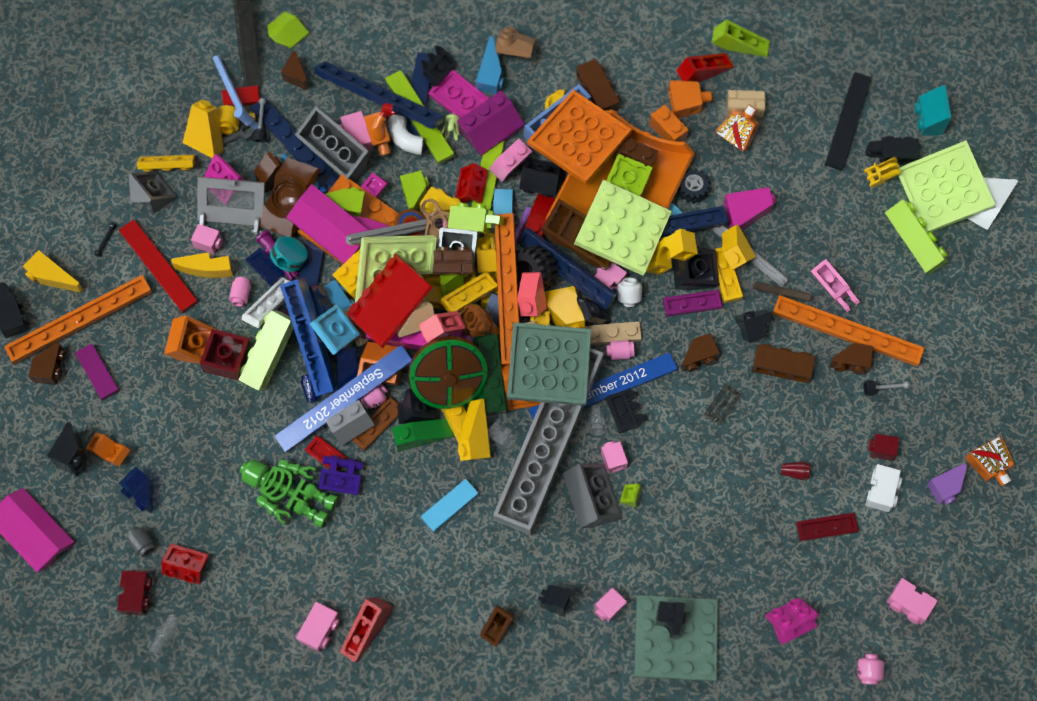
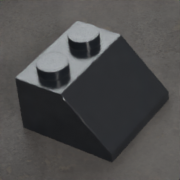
(540, 177)
(697, 271)
(68, 451)

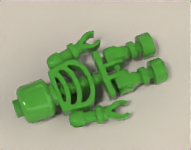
(257, 474)

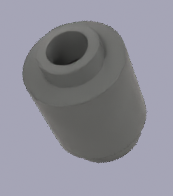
(140, 541)

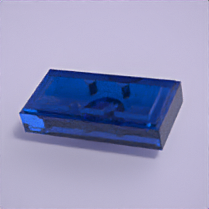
(265, 267)

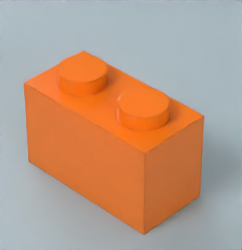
(668, 125)

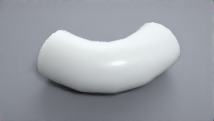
(402, 137)

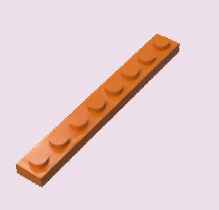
(507, 283)
(77, 319)
(848, 330)

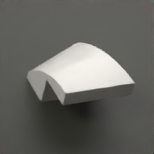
(999, 190)

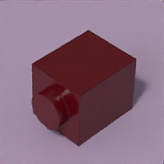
(883, 447)

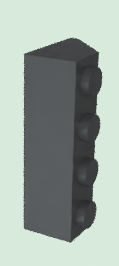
(333, 144)

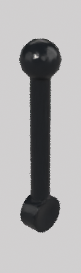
(98, 252)

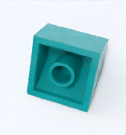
(933, 112)

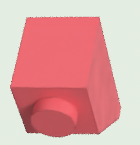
(531, 294)
(442, 325)

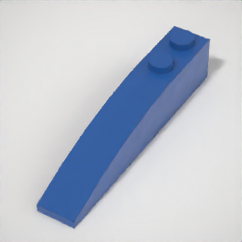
(312, 347)

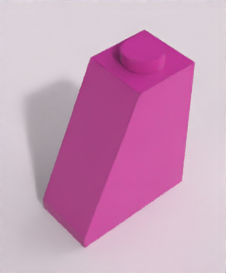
(748, 206)

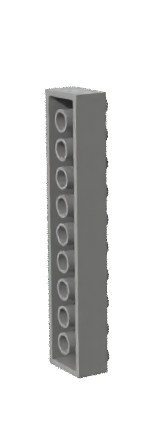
(540, 459)

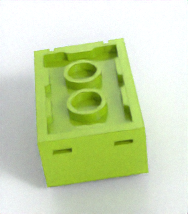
(629, 175)

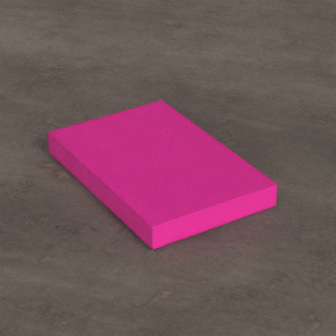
(457, 94)

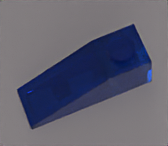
(346, 366)

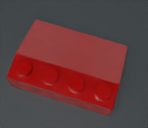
(389, 300)

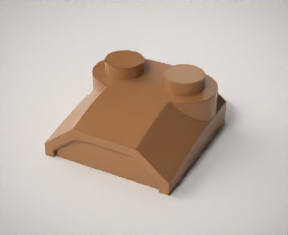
(514, 43)

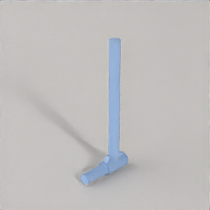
(239, 112)

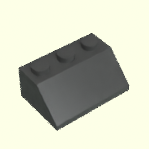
(592, 495)

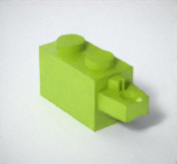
(473, 219)

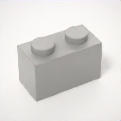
(349, 422)

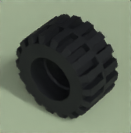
(540, 261)

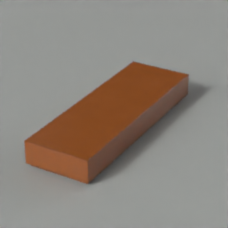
(382, 420)

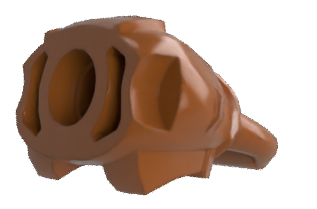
(478, 321)

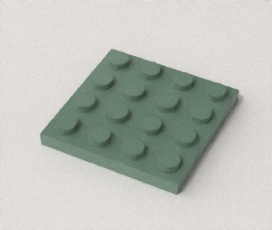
(549, 364)
(686, 658)

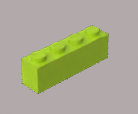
(917, 237)

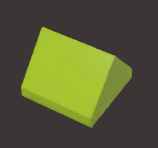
(631, 494)

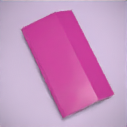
(325, 223)
(31, 530)

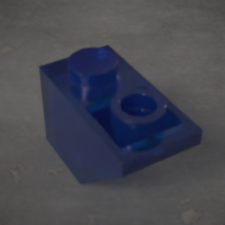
(138, 487)

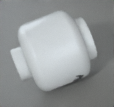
(629, 292)

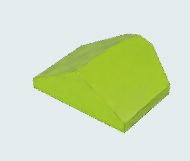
(287, 30)

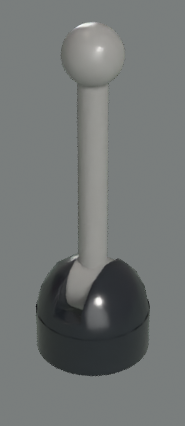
(259, 134)
(871, 387)

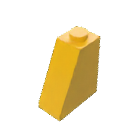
(204, 129)
(564, 308)

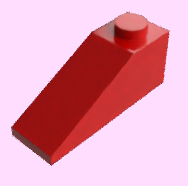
(704, 67)
(539, 213)
(366, 627)

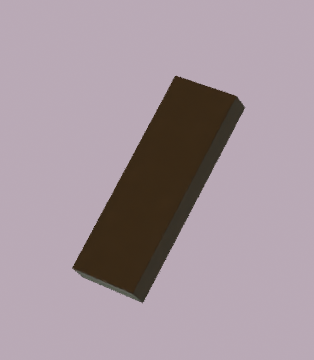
(781, 291)

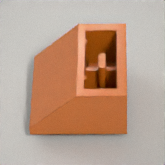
(374, 353)

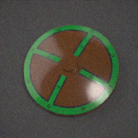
(447, 372)

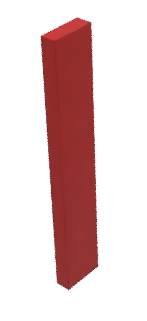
(158, 266)

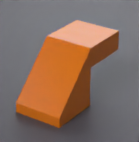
(107, 449)

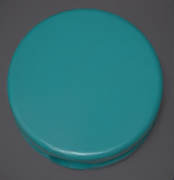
(288, 254)

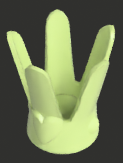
(451, 124)

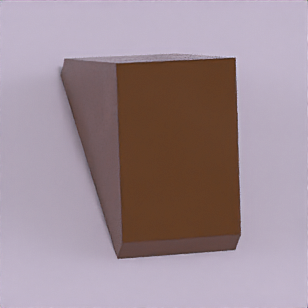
(293, 72)
(497, 625)

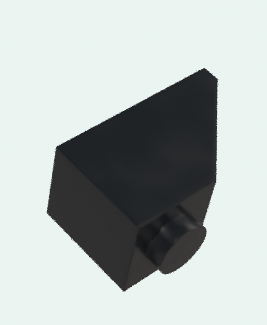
(555, 599)

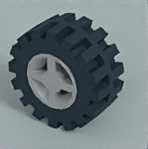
(694, 179)

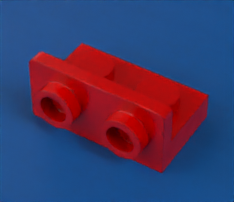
(471, 183)
(184, 563)

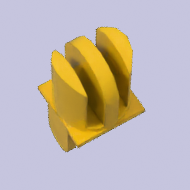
(885, 171)

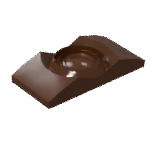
(289, 185)
(563, 228)

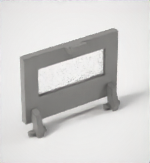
(230, 202)

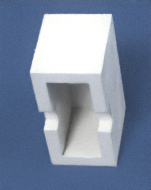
(883, 492)

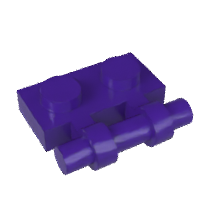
(340, 481)

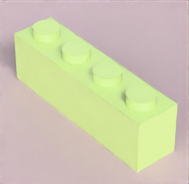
(267, 350)

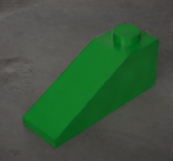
(421, 433)

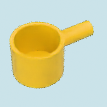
(228, 122)

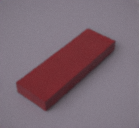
(827, 527)

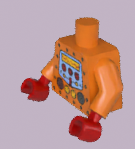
(378, 128)

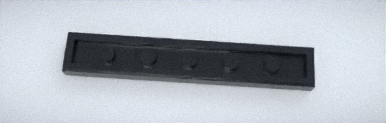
(847, 121)

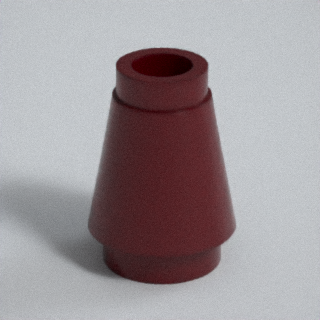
(796, 470)

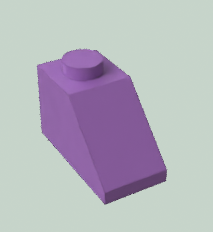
(948, 485)

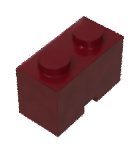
(135, 592)

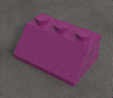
(490, 123)

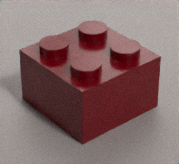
(225, 354)

